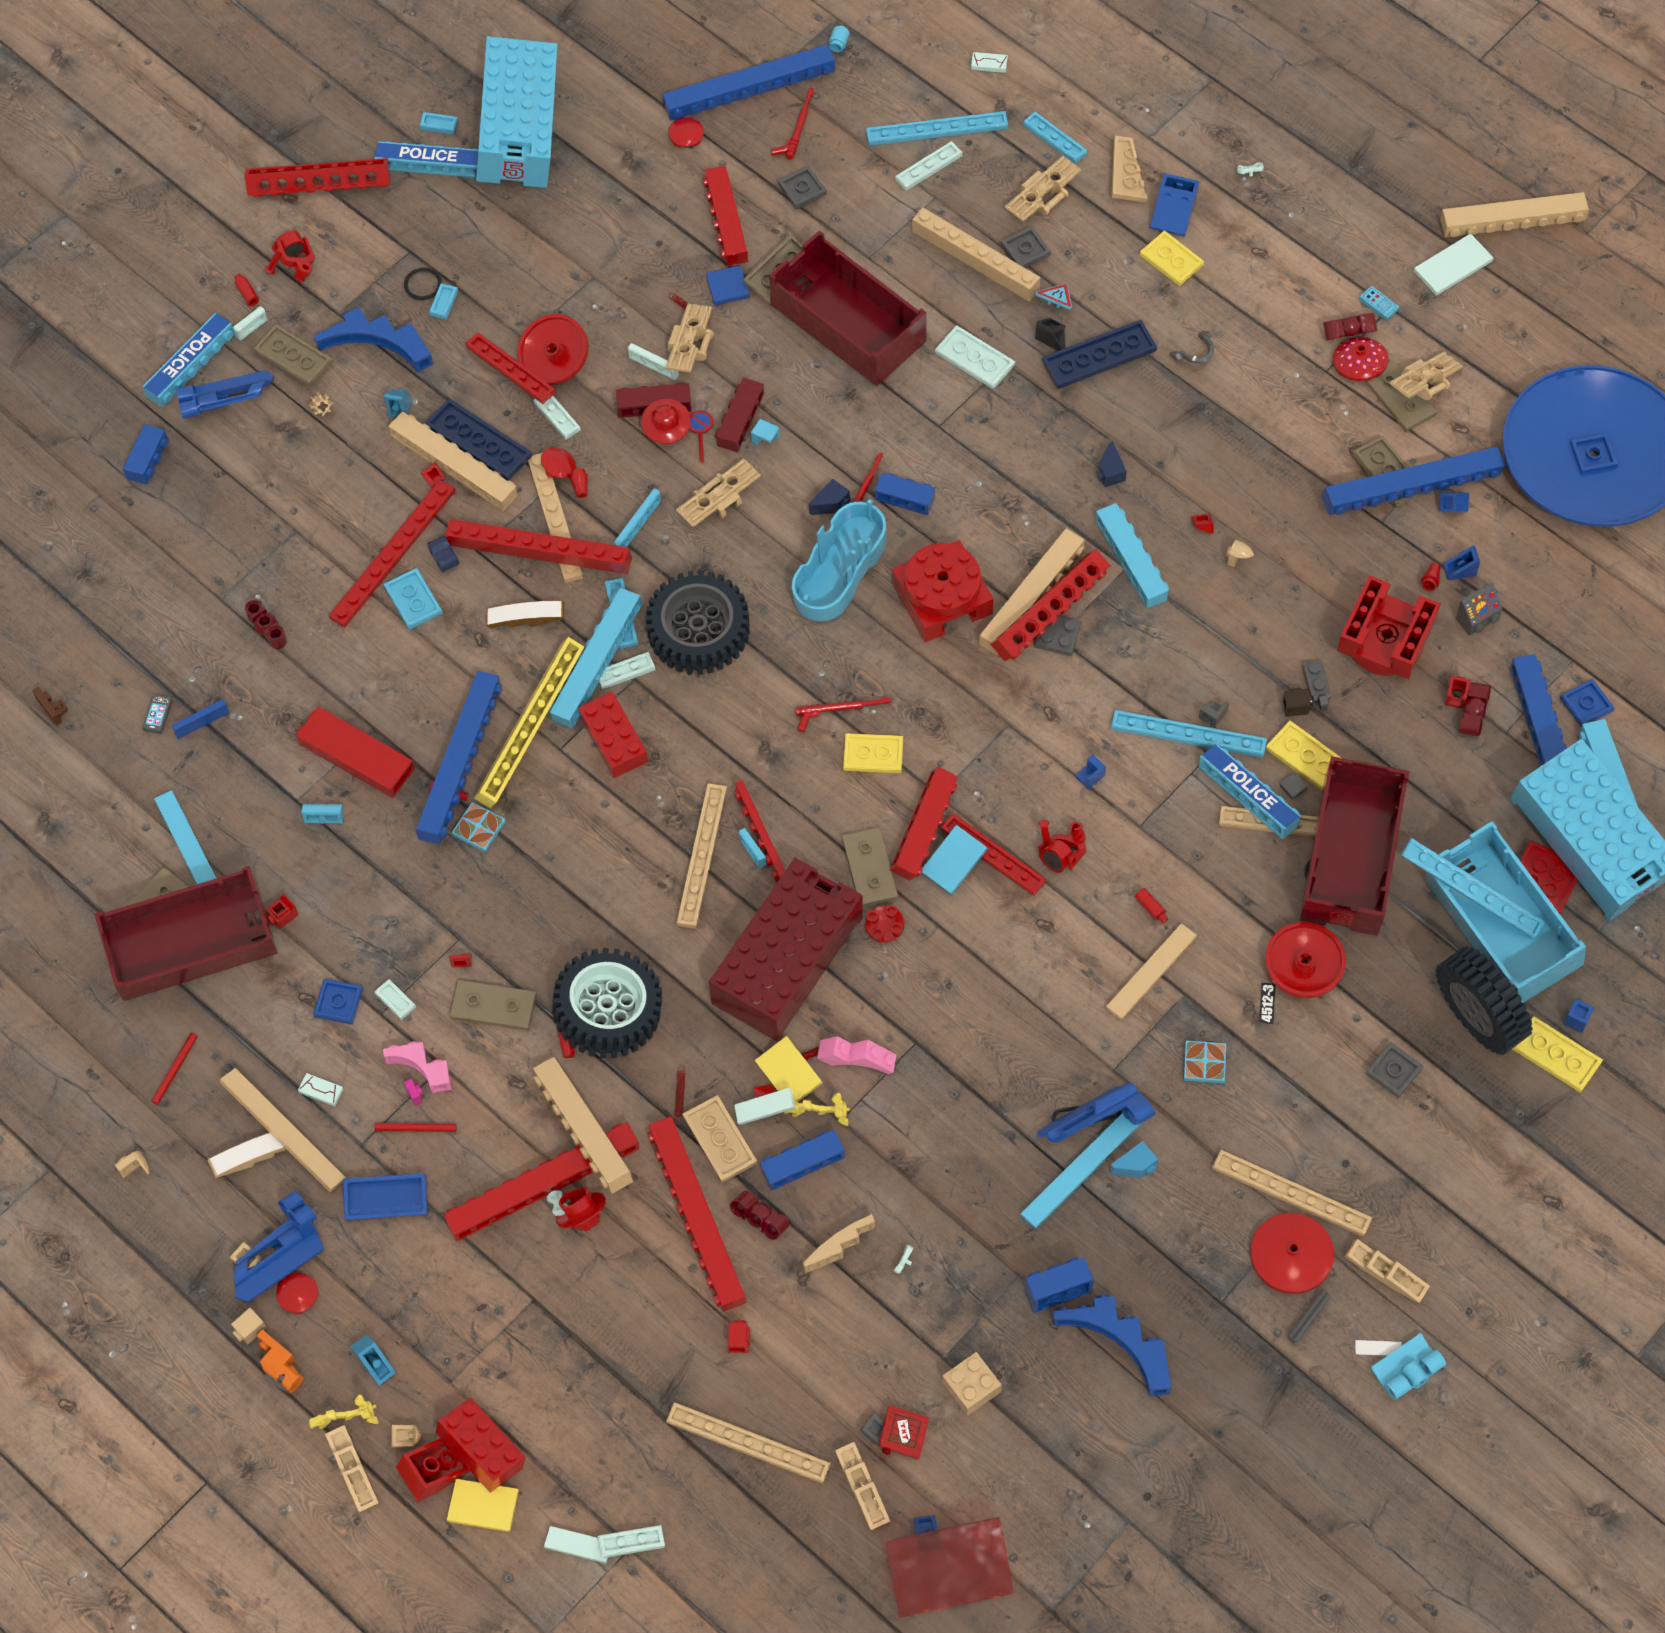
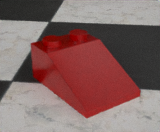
(430, 1469)

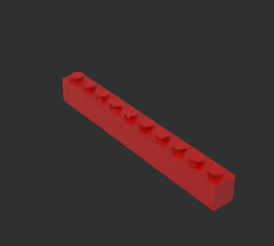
(539, 546)
(531, 1186)
(697, 1214)

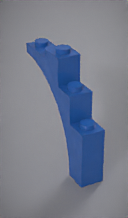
(378, 332)
(1103, 1318)

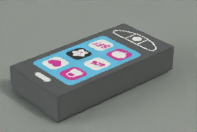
(157, 714)

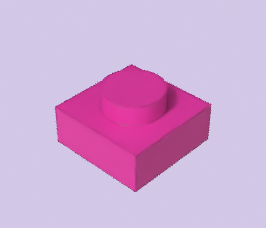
(414, 1092)

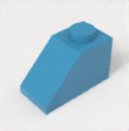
(397, 401)
(1136, 1162)
(372, 1359)

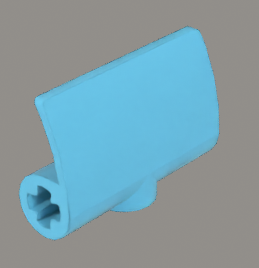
(1408, 1367)

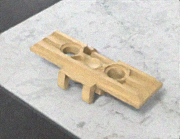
(1039, 185)
(681, 342)
(1417, 375)
(720, 496)

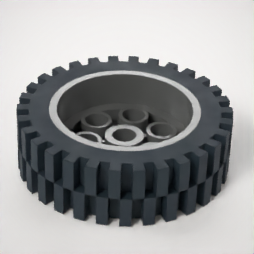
(709, 597)
(1484, 1000)

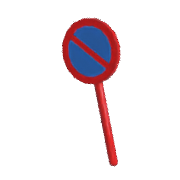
(700, 423)

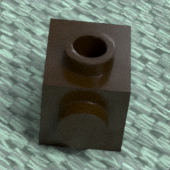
(1297, 702)

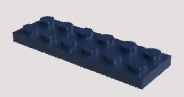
(1099, 354)
(479, 439)

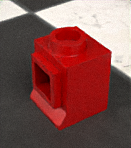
(1457, 684)
(285, 916)
(738, 1337)

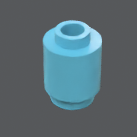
(838, 38)

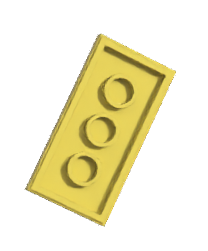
(1301, 753)
(1559, 1055)

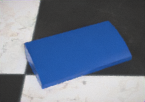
(385, 1196)

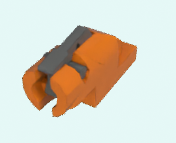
(278, 1364)

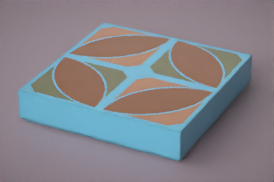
(478, 827)
(1205, 1062)

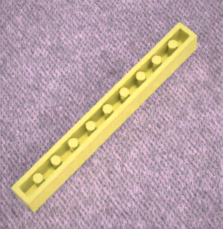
(528, 722)

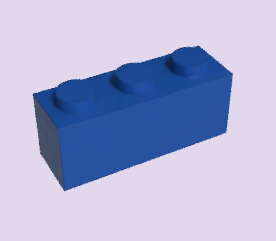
(145, 454)
(905, 493)

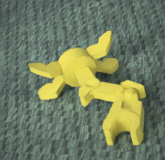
(840, 1109)
(365, 1410)

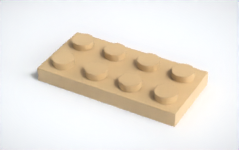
(719, 1139)

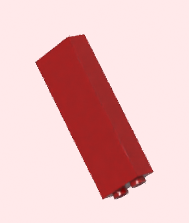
(355, 752)

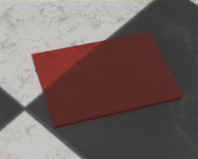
(949, 1567)

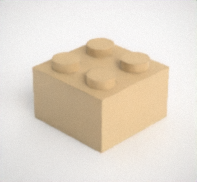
(971, 1383)

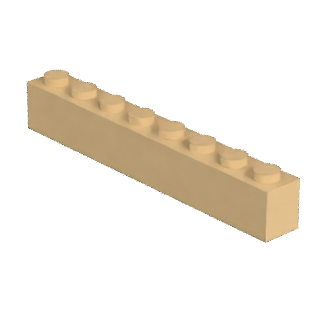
(1514, 214)
(976, 254)
(453, 461)
(1044, 575)
(583, 1125)

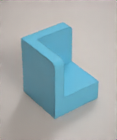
(764, 431)

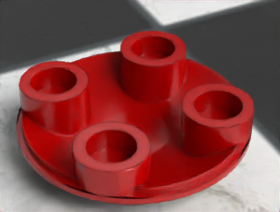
(686, 132)
(557, 462)
(884, 923)
(297, 1293)

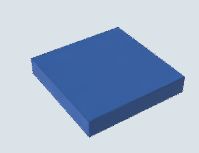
(727, 285)
(1587, 702)
(338, 1001)

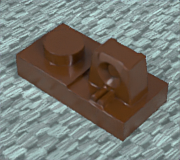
(53, 710)

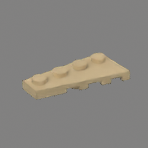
(1126, 172)

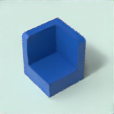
(1454, 501)
(1092, 772)
(1579, 1015)

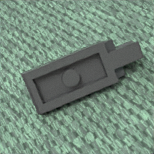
(1317, 683)

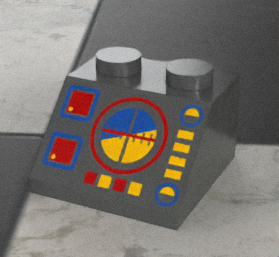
(1479, 609)

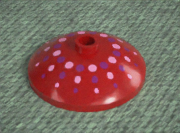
(1360, 359)

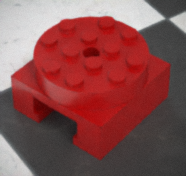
(937, 601)
(1385, 616)

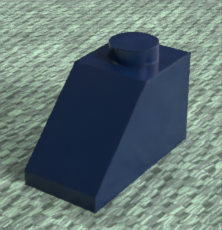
(1111, 468)
(830, 499)

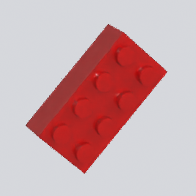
(613, 734)
(480, 1444)

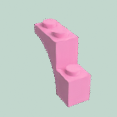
(863, 1053)
(415, 1056)

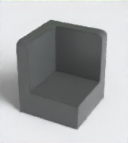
(1213, 713)

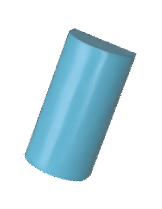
(323, 813)

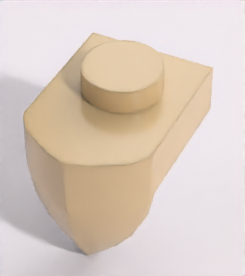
(1238, 550)
(131, 1162)
(241, 1251)
(405, 1436)

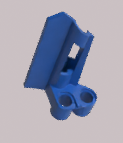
(214, 395)
(1123, 1098)
(294, 1244)

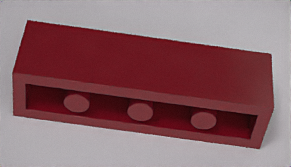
(633, 401)
(740, 414)

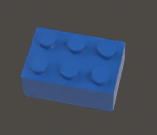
(1058, 1284)

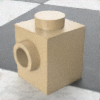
(247, 1326)

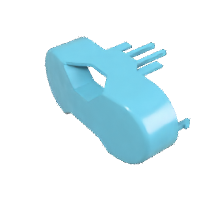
(839, 559)

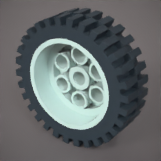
(599, 975)

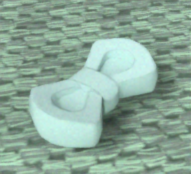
(1254, 168)
(554, 1197)
(907, 1251)

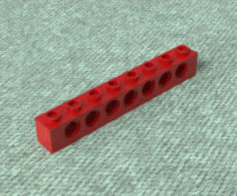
(324, 170)
(1004, 643)

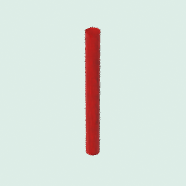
(174, 1068)
(421, 1127)

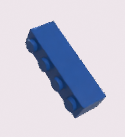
(802, 1160)

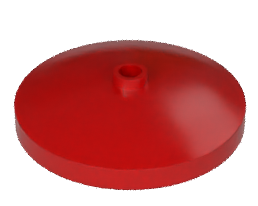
(553, 348)
(1310, 945)
(1289, 1270)

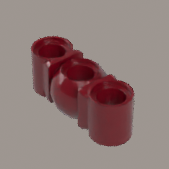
(1350, 326)
(262, 617)
(1475, 709)
(759, 1215)

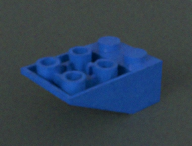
(1175, 204)

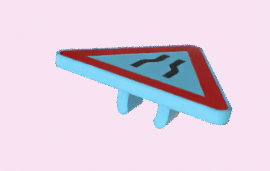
(1057, 295)

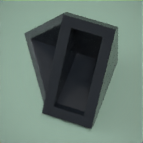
(1051, 333)

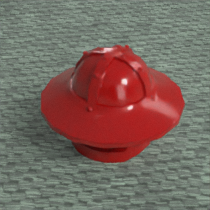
(665, 421)
(582, 1210)

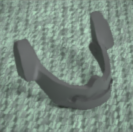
(1205, 335)

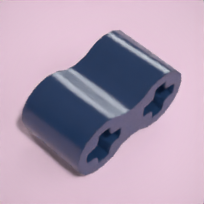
(443, 553)

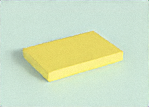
(1171, 258)
(873, 753)
(788, 1069)
(478, 1507)

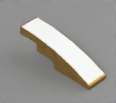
(523, 613)

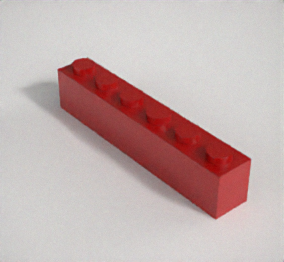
(726, 216)
(923, 824)

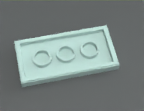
(1453, 264)
(975, 357)

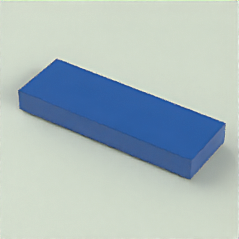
(200, 719)

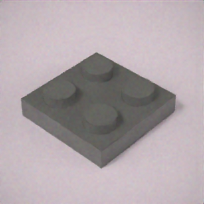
(802, 187)
(1026, 247)
(1060, 636)
(1394, 1070)

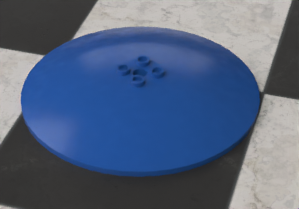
(1583, 412)

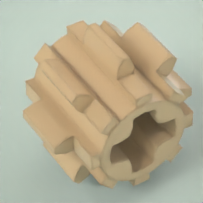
(324, 406)

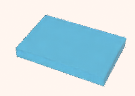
(413, 598)
(954, 859)

